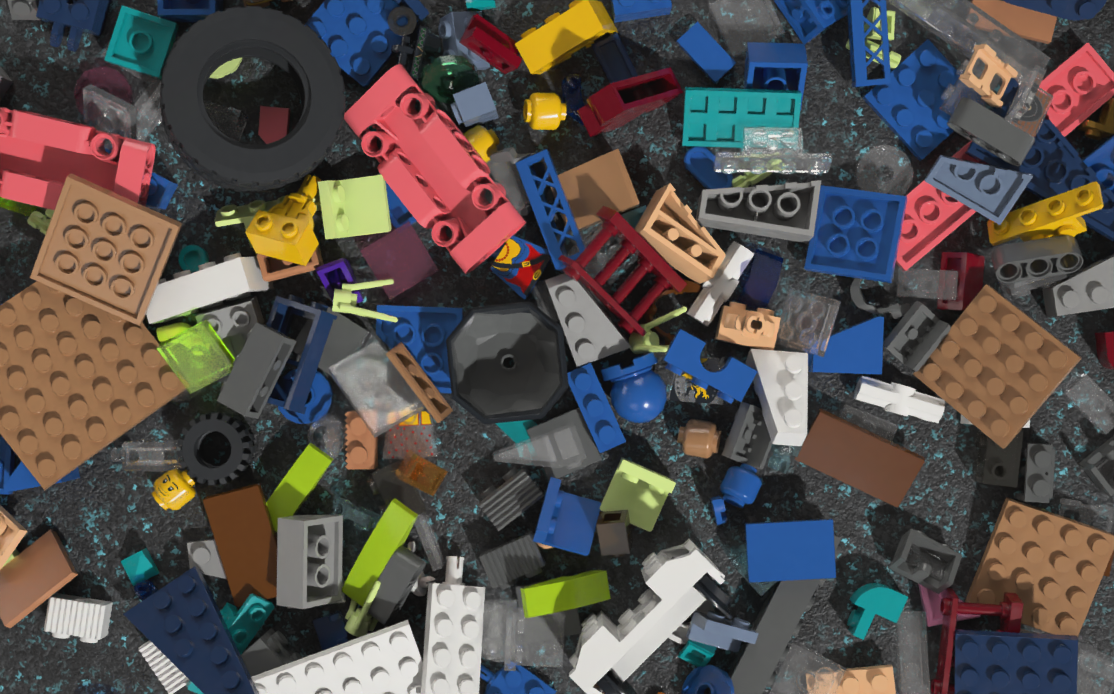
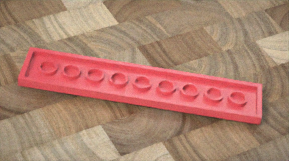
(1078, 90)

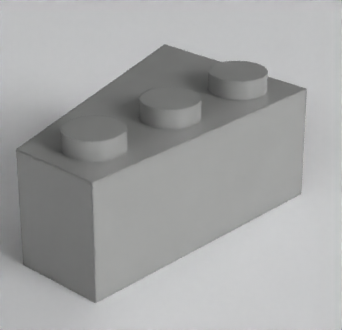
(1083, 290)
(584, 322)

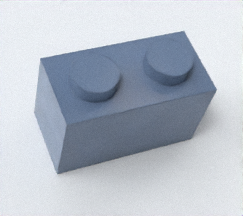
(474, 106)

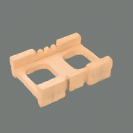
(992, 66)

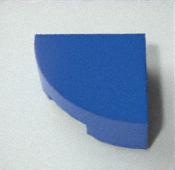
(718, 510)

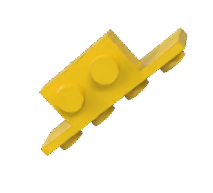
(1049, 217)

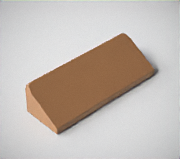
(419, 382)

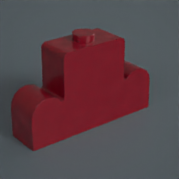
(628, 99)

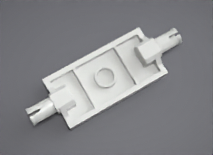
(453, 634)

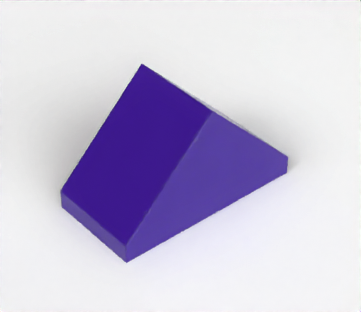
(335, 274)

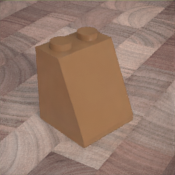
(595, 185)

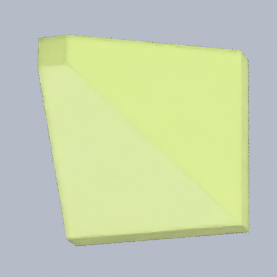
(873, 14)

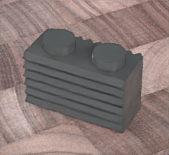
(510, 498)
(512, 560)

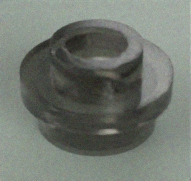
(397, 13)

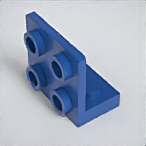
(811, 16)
(566, 520)

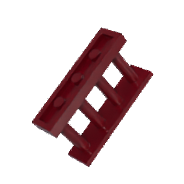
(648, 261)
(1008, 611)

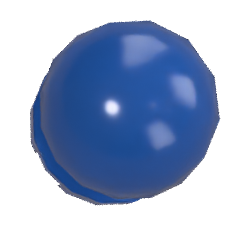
(636, 390)

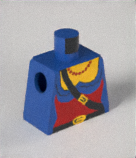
(520, 264)

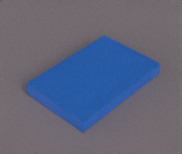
(790, 550)

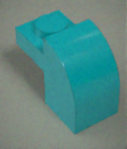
(873, 600)

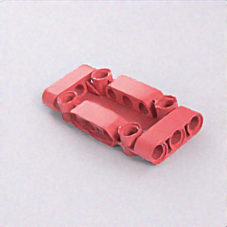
(44, 150)
(433, 169)

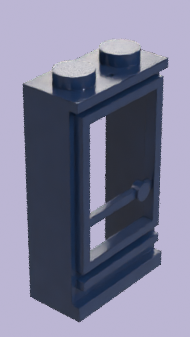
(293, 394)

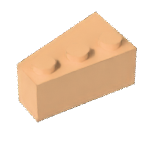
(679, 237)

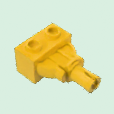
(288, 226)

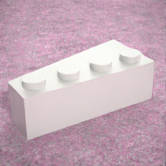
(206, 288)

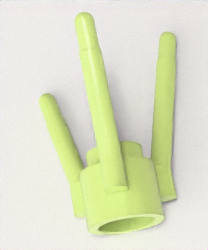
(345, 300)
(650, 341)
(360, 621)

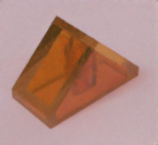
(420, 473)

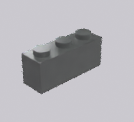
(256, 370)

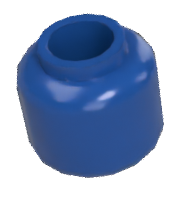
(740, 485)

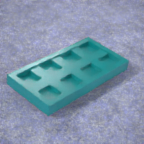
(719, 114)

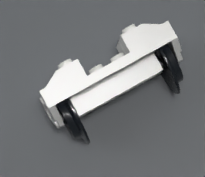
(612, 653)

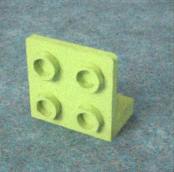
(354, 207)
(639, 492)

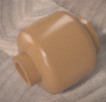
(699, 438)

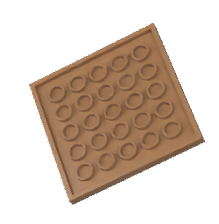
(73, 379)

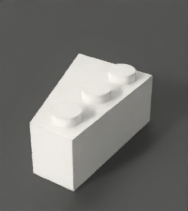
(782, 393)

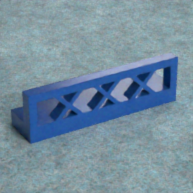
(857, 43)
(542, 210)

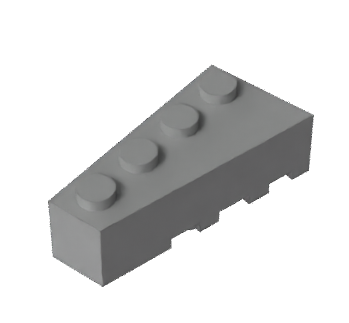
(763, 210)

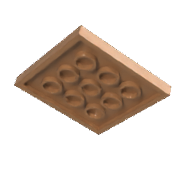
(105, 249)
(997, 366)
(1047, 563)

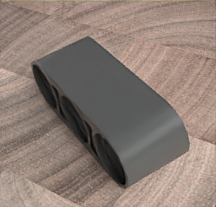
(990, 131)
(1037, 259)
(396, 584)

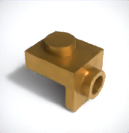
(1104, 126)

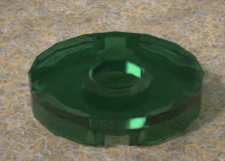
(448, 66)

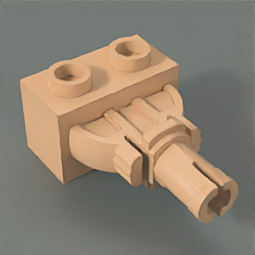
(747, 327)

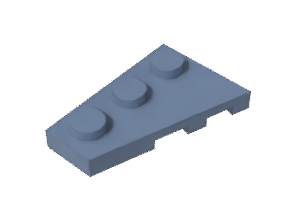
(978, 185)

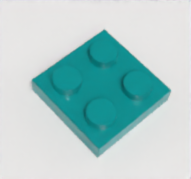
(141, 42)

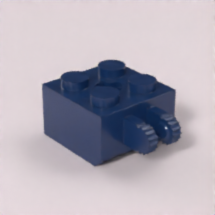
(79, 17)

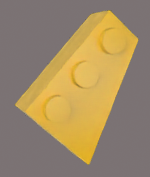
(564, 35)

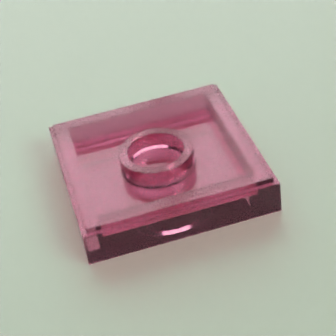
(401, 258)

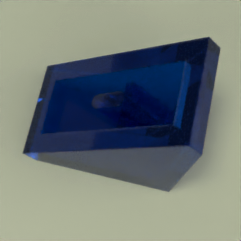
(760, 280)

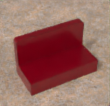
(491, 44)
(970, 278)

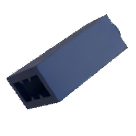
(853, 350)

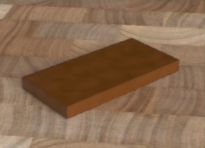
(859, 458)
(244, 541)

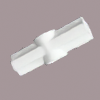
(722, 285)
(899, 399)

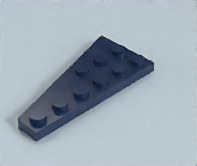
(1053, 166)
(193, 635)

